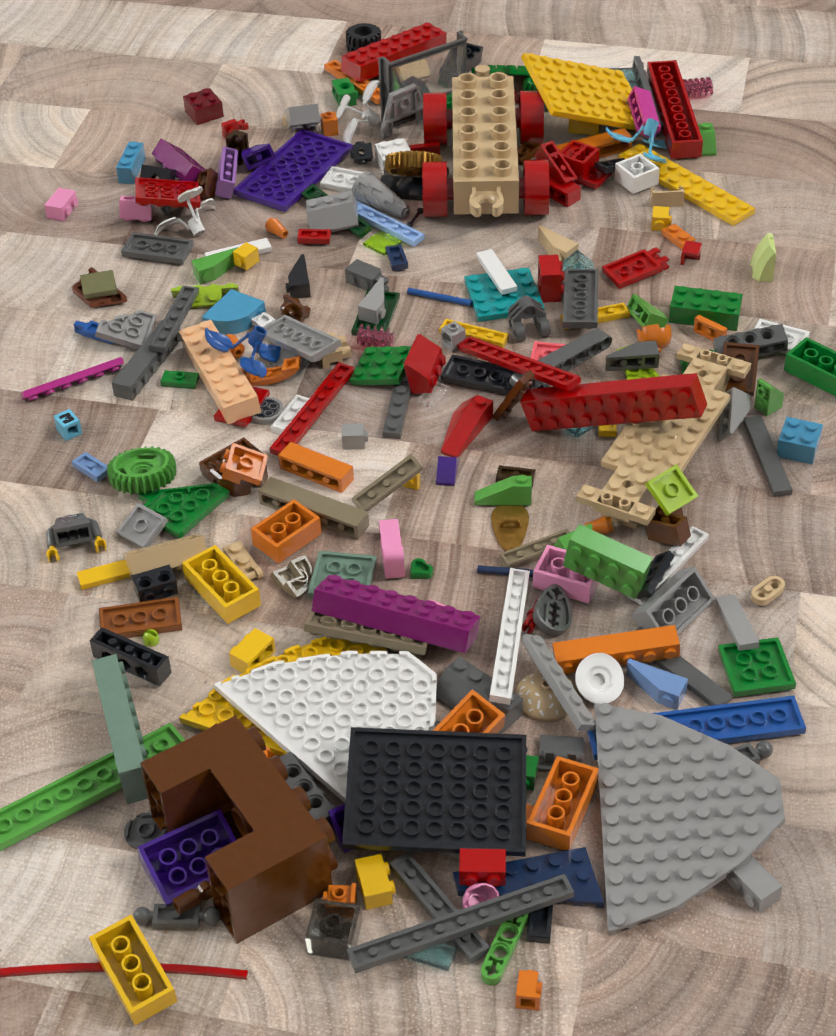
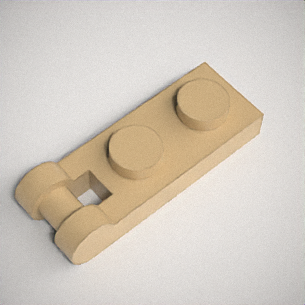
(242, 559)

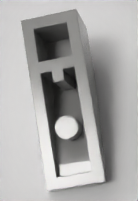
(373, 305)
(733, 412)

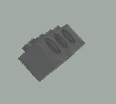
(770, 338)
(300, 777)

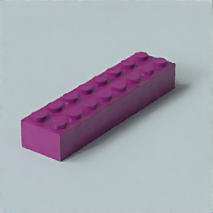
(396, 613)

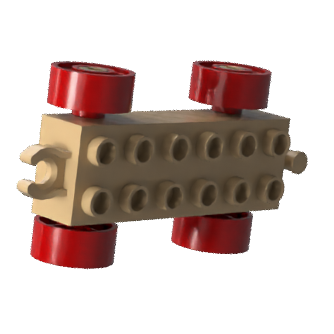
(484, 148)

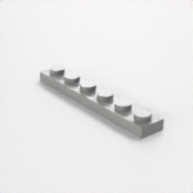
(559, 682)

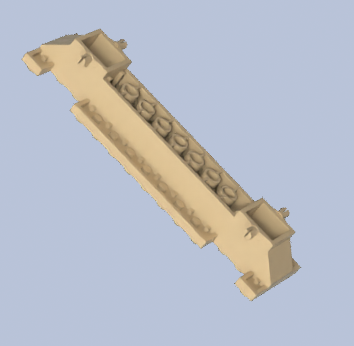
(655, 446)

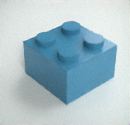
(799, 440)

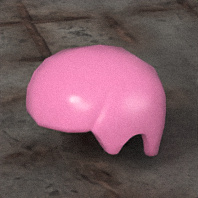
(478, 893)

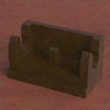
(239, 141)

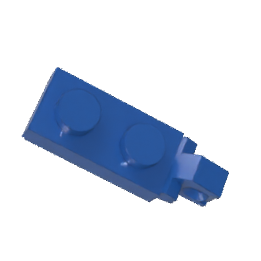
(88, 330)

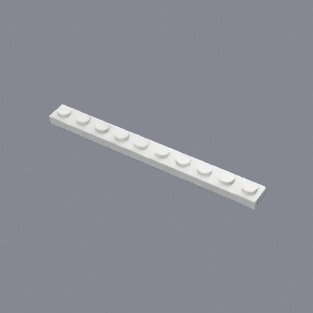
(509, 637)

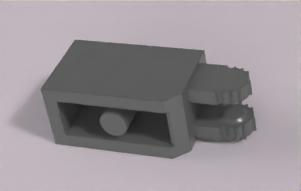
(364, 275)

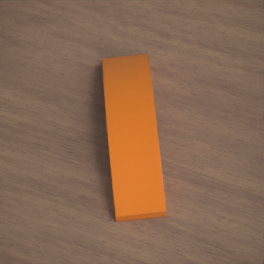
(275, 374)

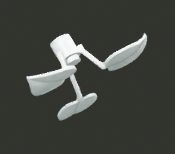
(368, 115)
(194, 223)

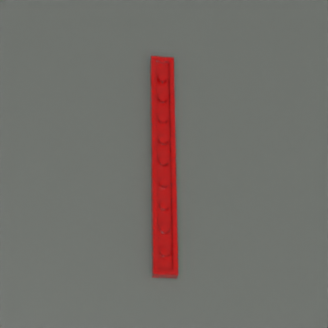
(519, 363)

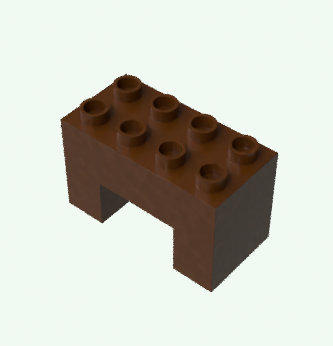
(279, 848)

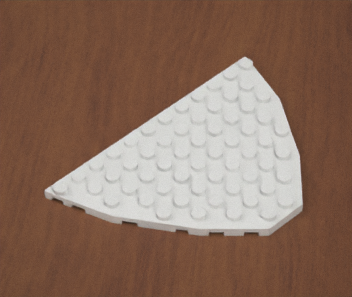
(319, 698)

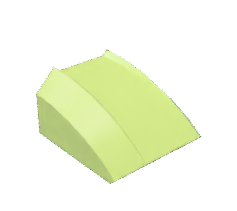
(764, 259)

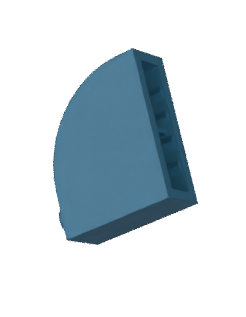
(234, 312)

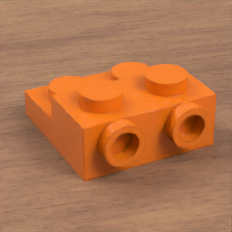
(243, 465)

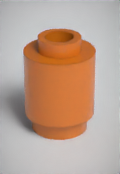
(238, 350)

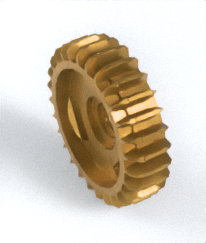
(409, 162)

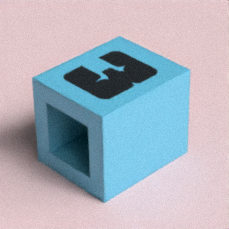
(67, 424)

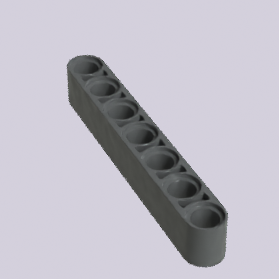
(572, 354)

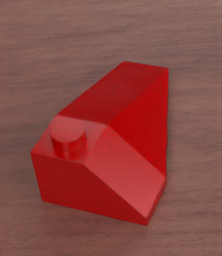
(466, 424)

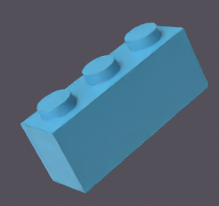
(130, 162)

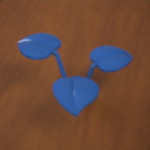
(266, 351)

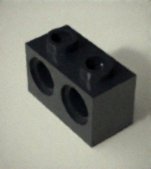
(155, 584)

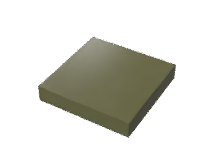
(98, 284)

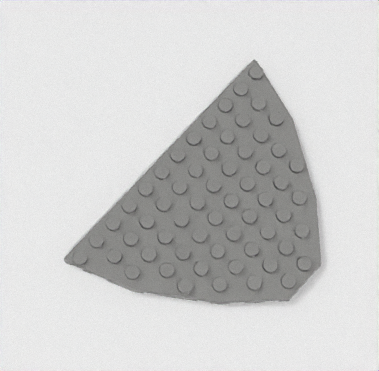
(674, 812)

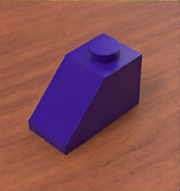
(257, 155)

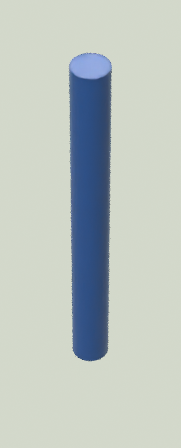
(457, 300)

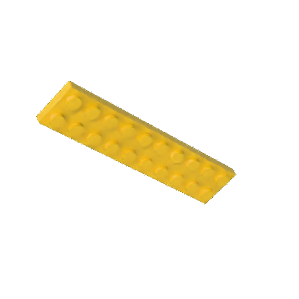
(697, 189)

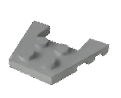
(399, 105)

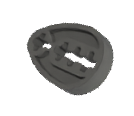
(546, 604)

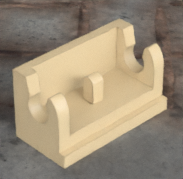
(667, 198)

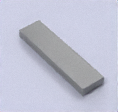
(737, 622)

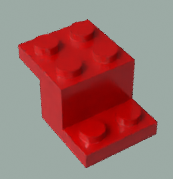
(582, 161)

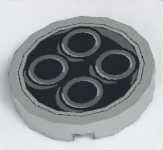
(270, 411)

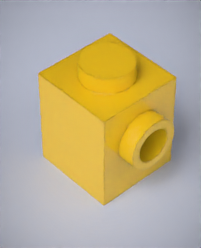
(660, 218)
(246, 256)

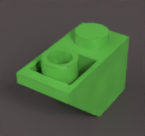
(767, 398)

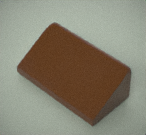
(207, 180)

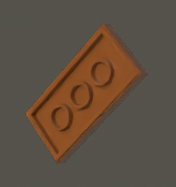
(136, 618)

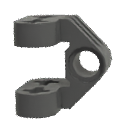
(527, 308)

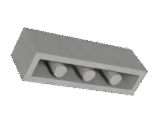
(755, 885)

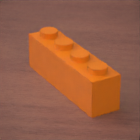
(316, 467)

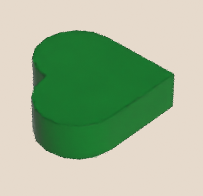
(420, 569)

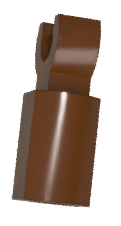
(192, 897)

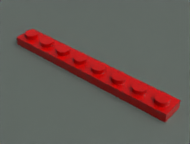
(313, 407)

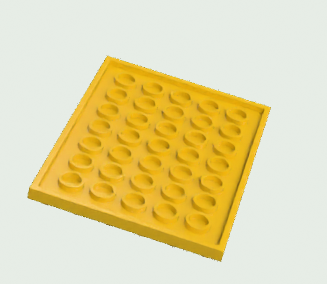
(581, 91)

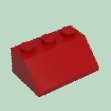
(423, 365)

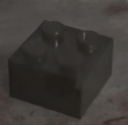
(333, 928)

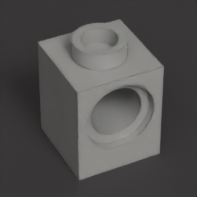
(452, 335)

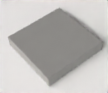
(142, 526)

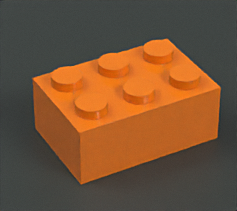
(286, 531)

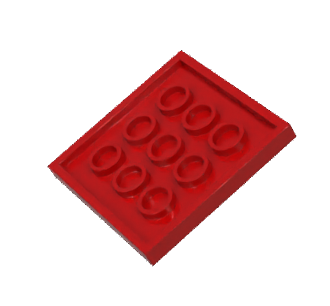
(164, 192)

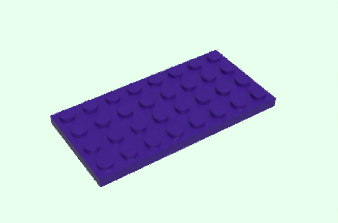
(296, 167)

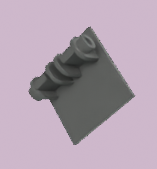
(561, 746)

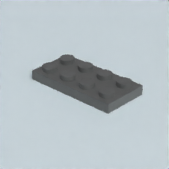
(157, 248)

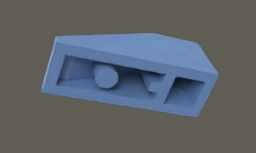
(658, 684)

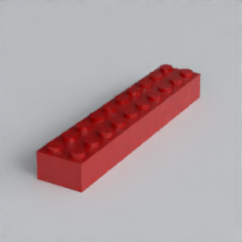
(675, 110)
(615, 402)

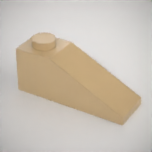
(556, 243)

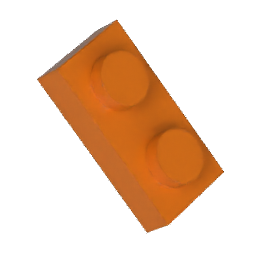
(677, 235)
(708, 328)

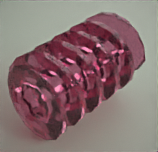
(698, 86)
(374, 337)

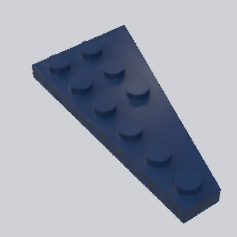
(532, 870)

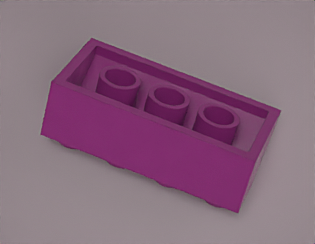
(177, 159)

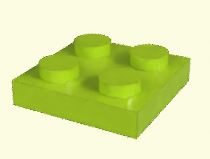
(671, 490)

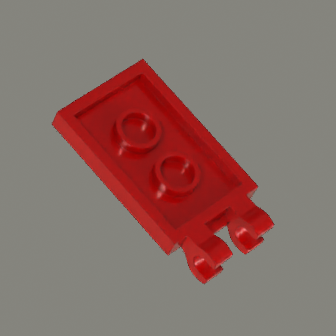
(635, 267)

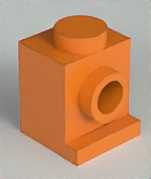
(341, 893)
(528, 990)

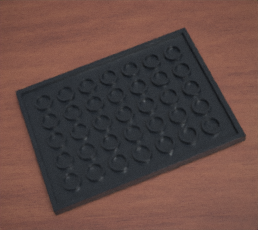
(435, 791)

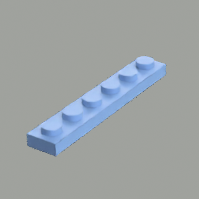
(389, 225)

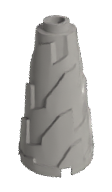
(376, 194)

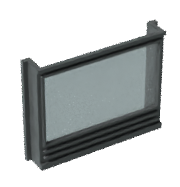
(428, 69)

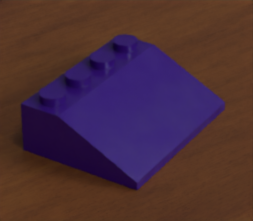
(178, 858)

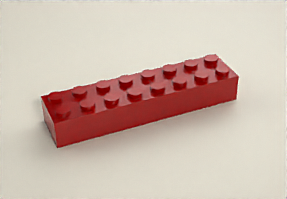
(364, 63)

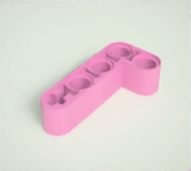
(391, 548)

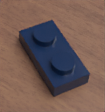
(396, 257)

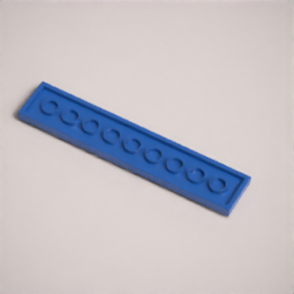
(737, 720)

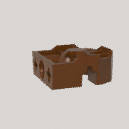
(211, 466)

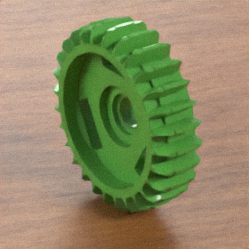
(141, 470)

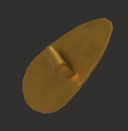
(510, 525)

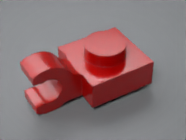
(231, 125)

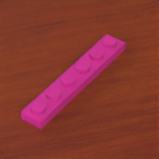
(65, 382)

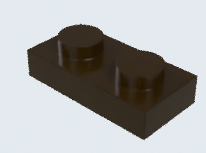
(507, 471)

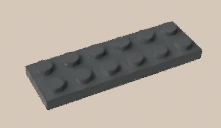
(580, 299)

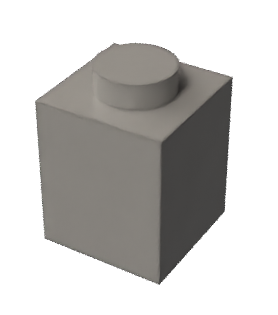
(354, 436)

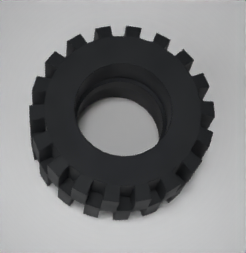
(361, 36)

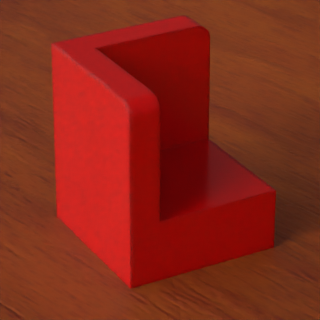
(691, 250)

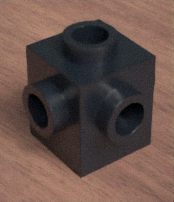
(365, 148)

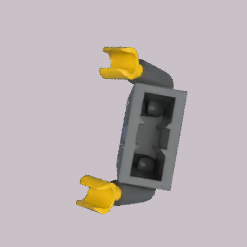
(73, 530)

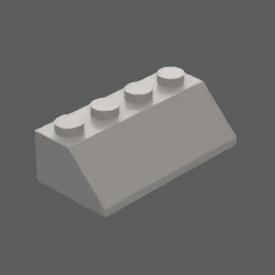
(675, 602)

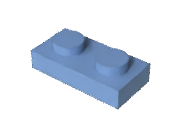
(90, 466)

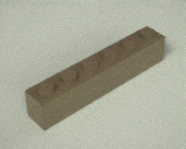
(332, 513)

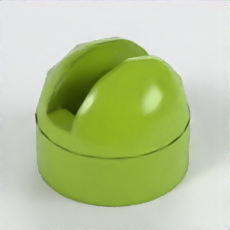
(150, 638)

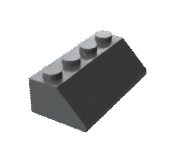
(461, 678)

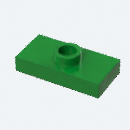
(179, 379)

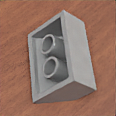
(333, 212)

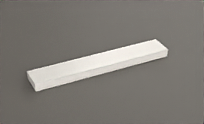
(682, 555)

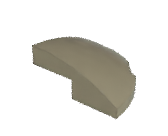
(294, 577)

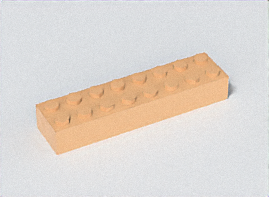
(220, 374)

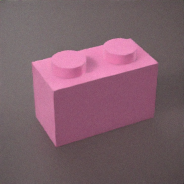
(61, 204)
(130, 210)

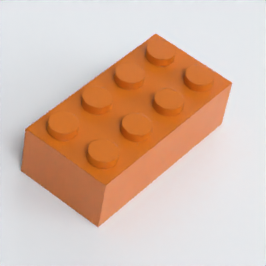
(562, 803)

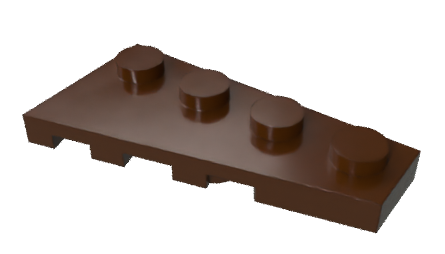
(514, 396)

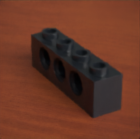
(136, 657)

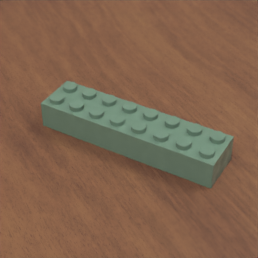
(122, 725)

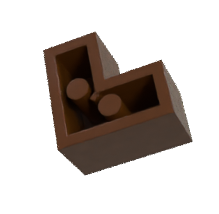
(668, 529)

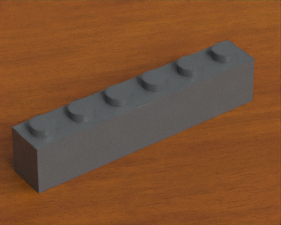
(140, 368)

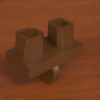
(294, 309)

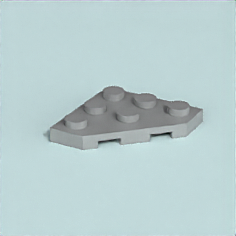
(127, 329)

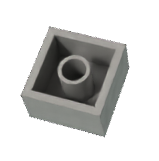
(302, 116)

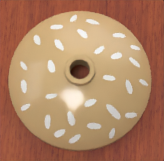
(539, 699)

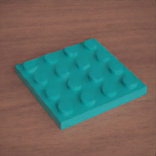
(489, 302)

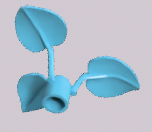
(649, 129)

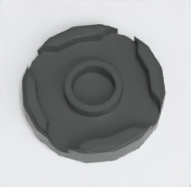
(138, 832)

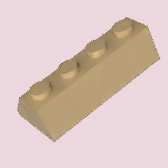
(165, 553)

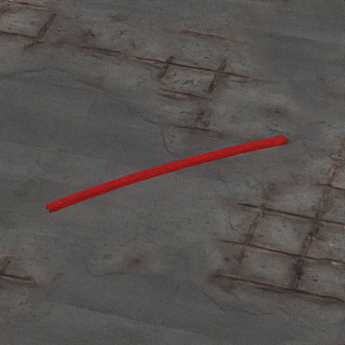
(96, 967)

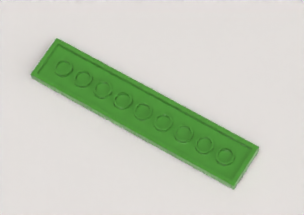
(73, 791)

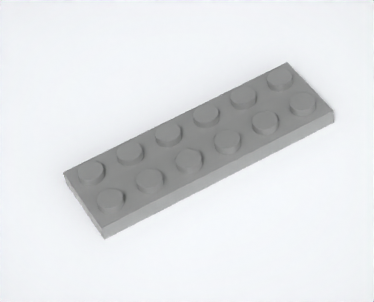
(301, 338)

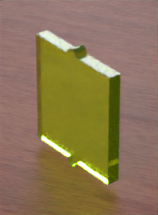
(380, 241)

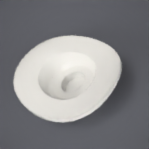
(599, 678)

